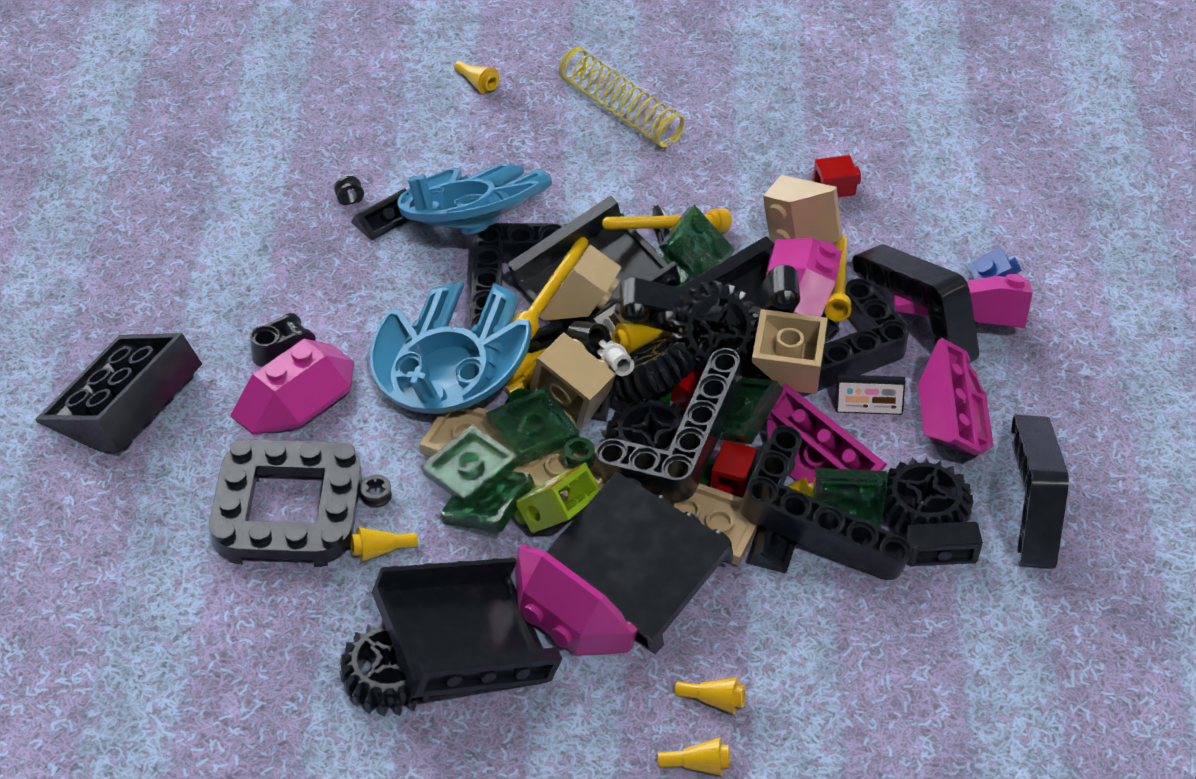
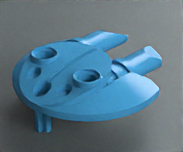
(473, 201)
(444, 367)

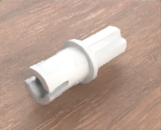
(616, 357)

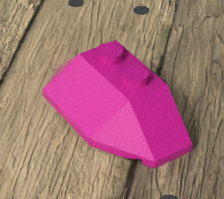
(816, 268)
(294, 388)
(954, 401)
(823, 440)
(569, 606)

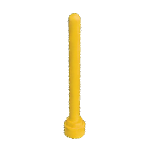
(718, 217)
(552, 285)
(839, 305)

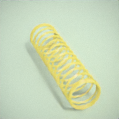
(583, 68)

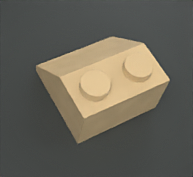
(802, 210)
(584, 288)
(790, 348)
(573, 378)

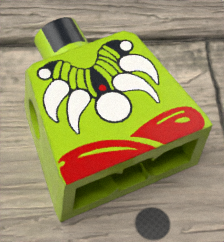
(545, 507)

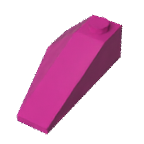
(993, 300)

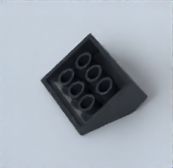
(122, 390)

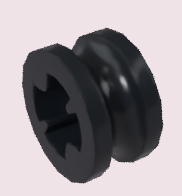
(346, 183)
(375, 500)

